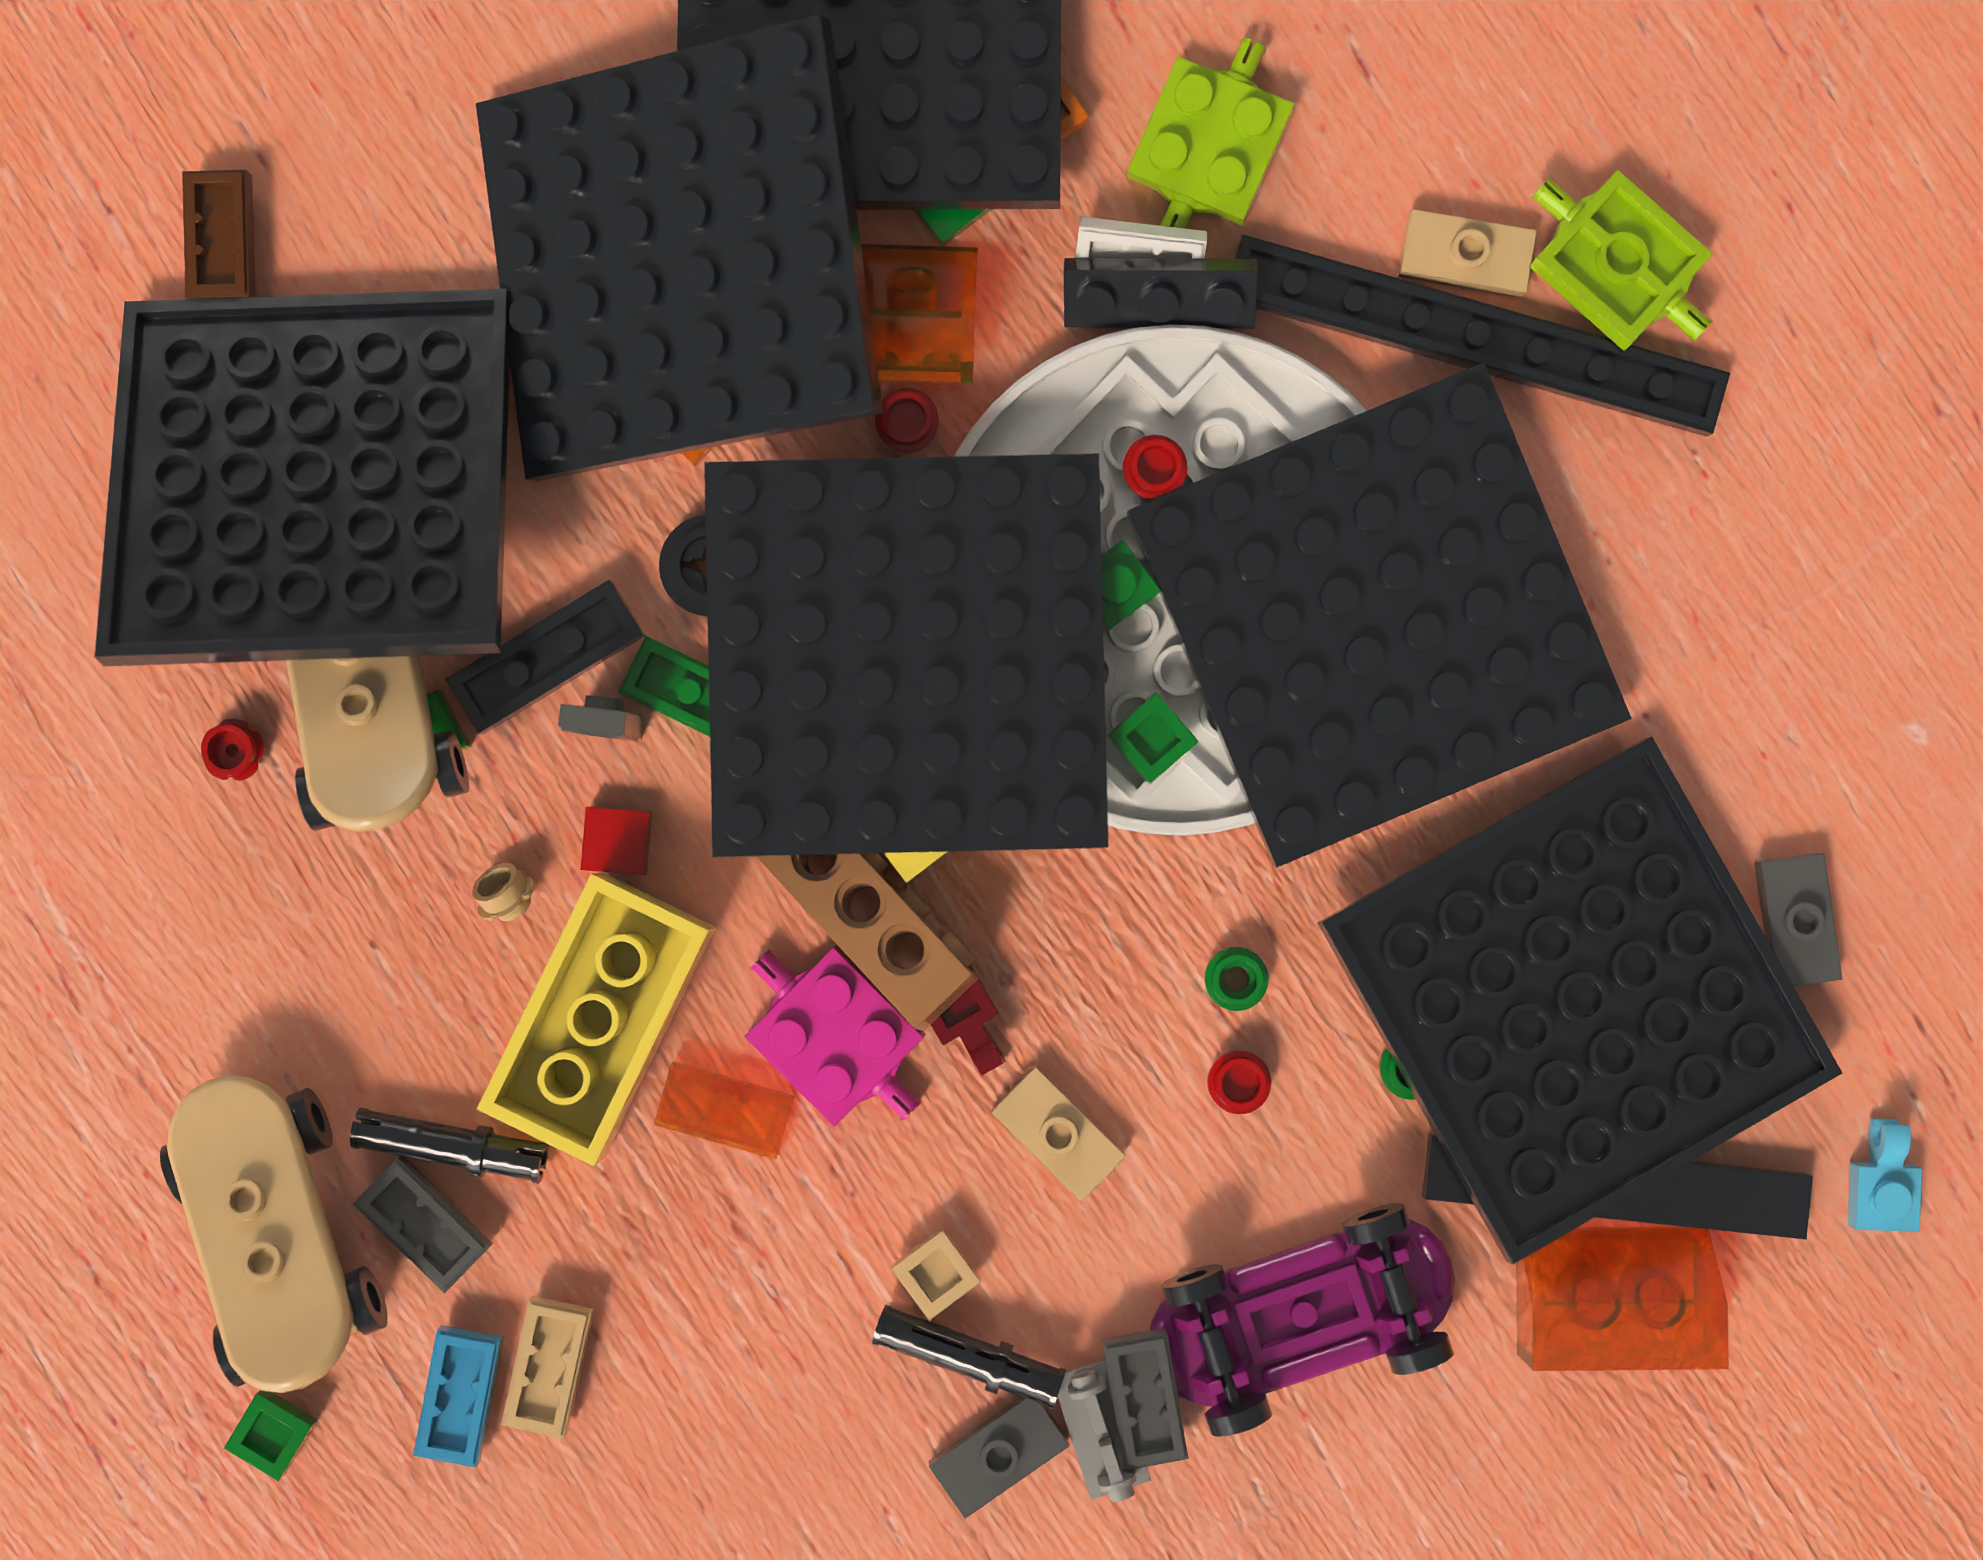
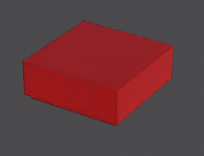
(616, 840)

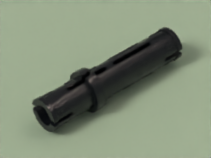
(434, 1142)
(969, 1356)

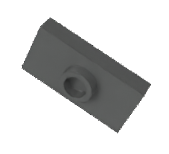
(601, 718)
(1799, 917)
(423, 1223)
(1145, 1399)
(998, 1454)

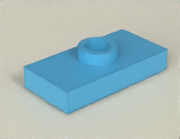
(458, 1396)

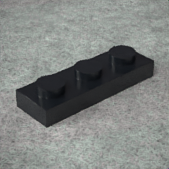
(1160, 292)
(545, 657)

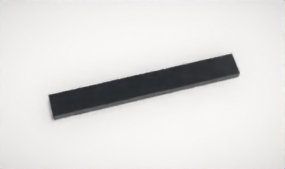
(1475, 332)

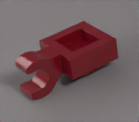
(966, 1020)

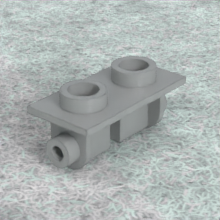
(1094, 1433)

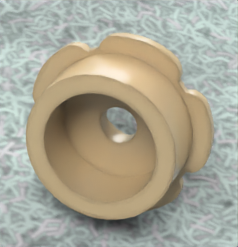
(503, 892)

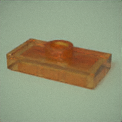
(724, 1110)

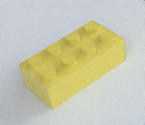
(596, 1018)

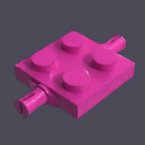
(834, 1036)

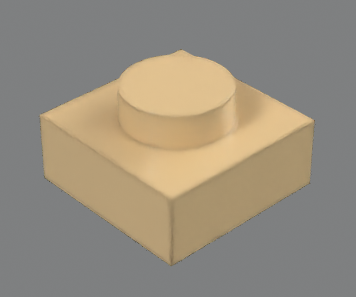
(936, 1273)

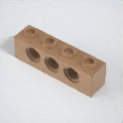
(917, 992)

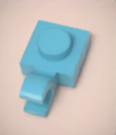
(1885, 1189)

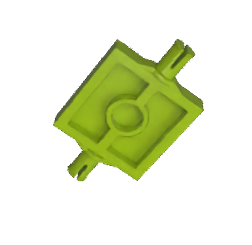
(1211, 139)
(1621, 260)

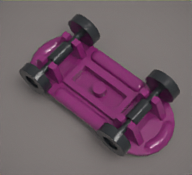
(1307, 1314)

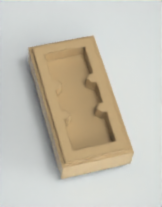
(1467, 253)
(1058, 1133)
(547, 1367)

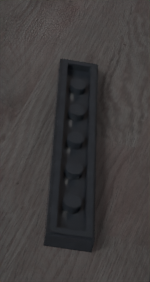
(1691, 1196)

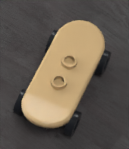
(368, 742)
(264, 1234)

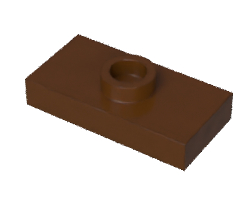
(218, 234)

